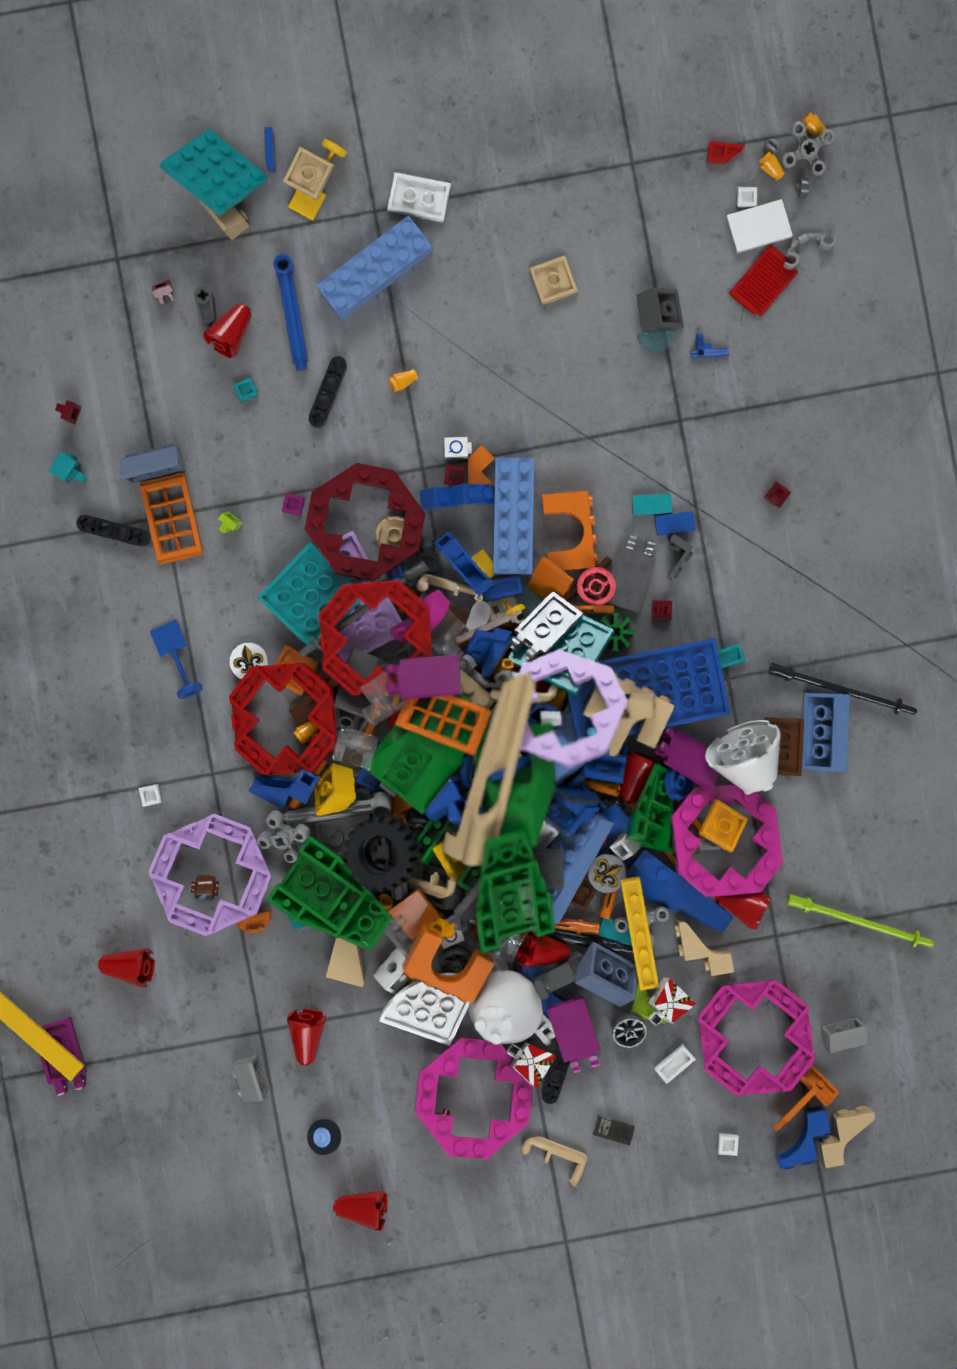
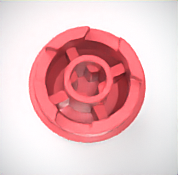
(596, 586)

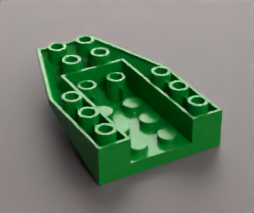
(419, 765)

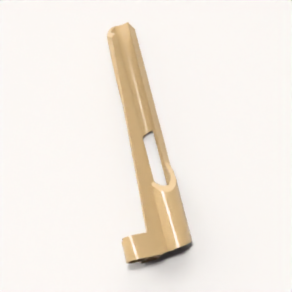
(498, 753)

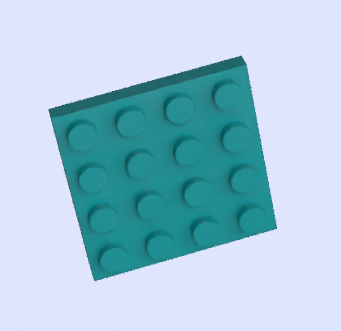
(213, 172)
(303, 592)
(584, 640)

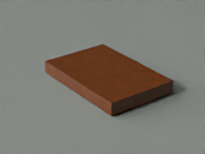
(790, 745)

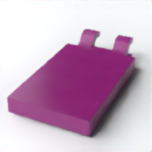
(425, 677)
(687, 757)
(574, 1032)
(65, 1034)

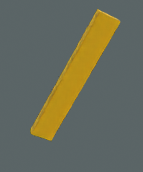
(639, 933)
(39, 1039)

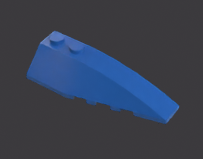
(672, 891)

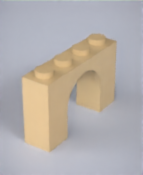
(650, 727)

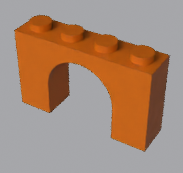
(576, 505)
(463, 985)

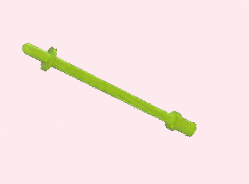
(807, 905)

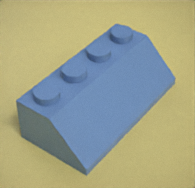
(825, 732)

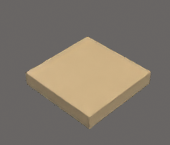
(308, 173)
(553, 280)

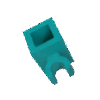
(67, 468)

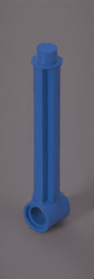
(291, 311)

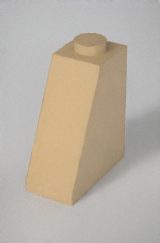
(346, 963)

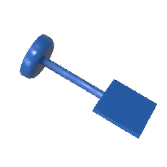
(167, 640)
(613, 813)

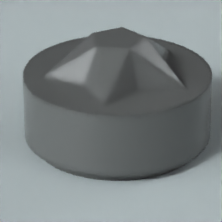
(802, 187)

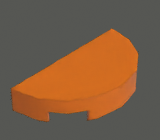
(256, 922)

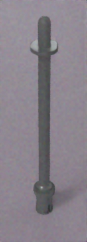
(408, 577)

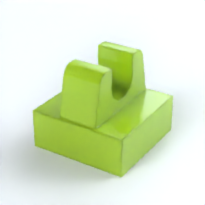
(229, 522)

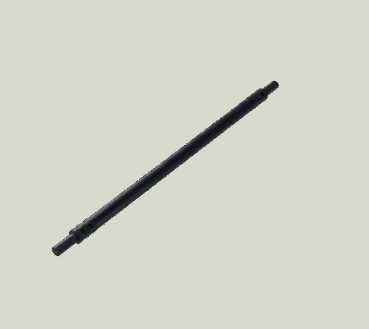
(560, 935)

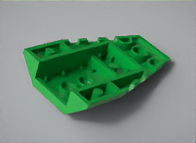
(511, 892)
(328, 899)

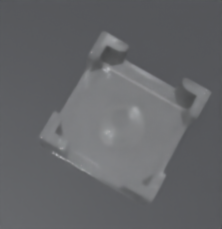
(357, 741)
(398, 936)

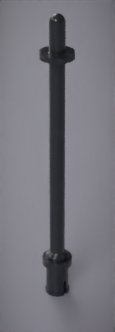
(790, 674)

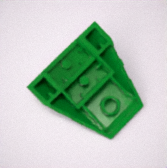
(651, 816)

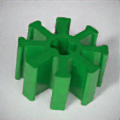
(621, 632)

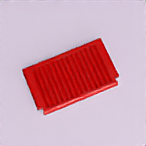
(763, 281)

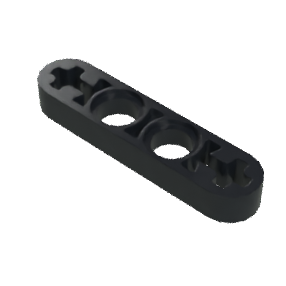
(325, 391)
(113, 530)
(555, 1066)

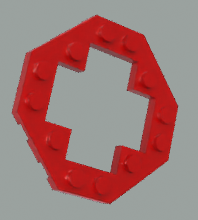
(372, 595)
(322, 716)

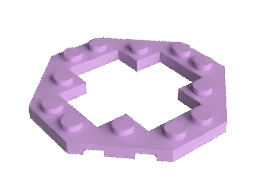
(605, 722)
(194, 836)

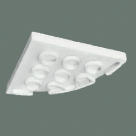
(425, 1012)

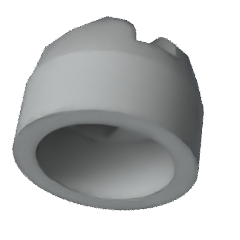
(768, 147)

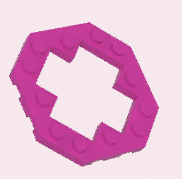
(686, 843)
(798, 1032)
(441, 1125)

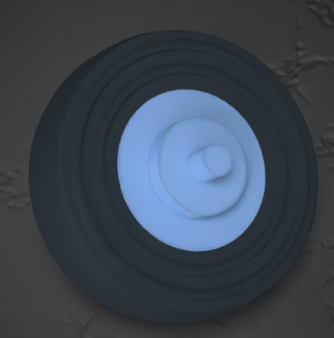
(324, 1137)

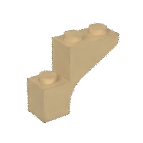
(638, 707)
(692, 948)
(846, 1126)

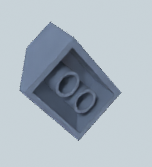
(151, 464)
(607, 975)

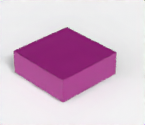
(293, 504)

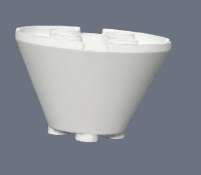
(747, 755)
(506, 1008)

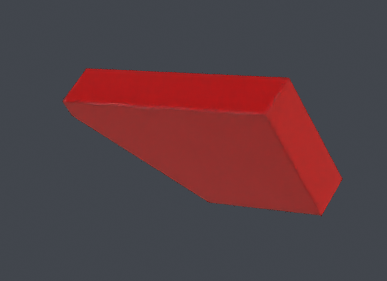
(723, 152)

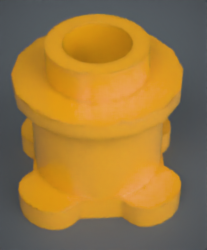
(446, 930)

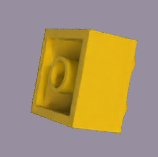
(334, 790)

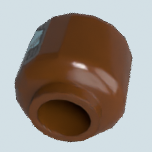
(205, 887)

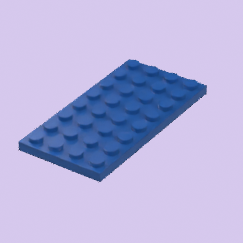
(684, 673)

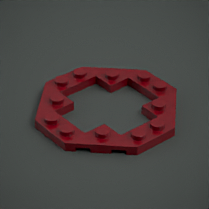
(330, 544)

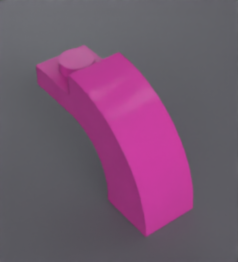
(438, 607)

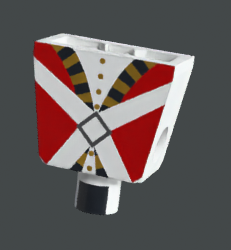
(669, 1002)
(530, 1062)

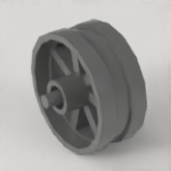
(456, 960)
(627, 1028)

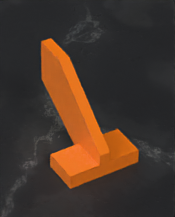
(817, 1086)

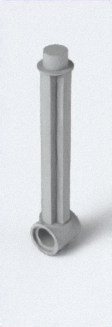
(379, 804)

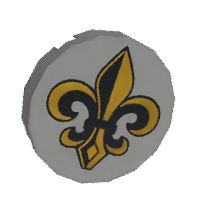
(606, 873)

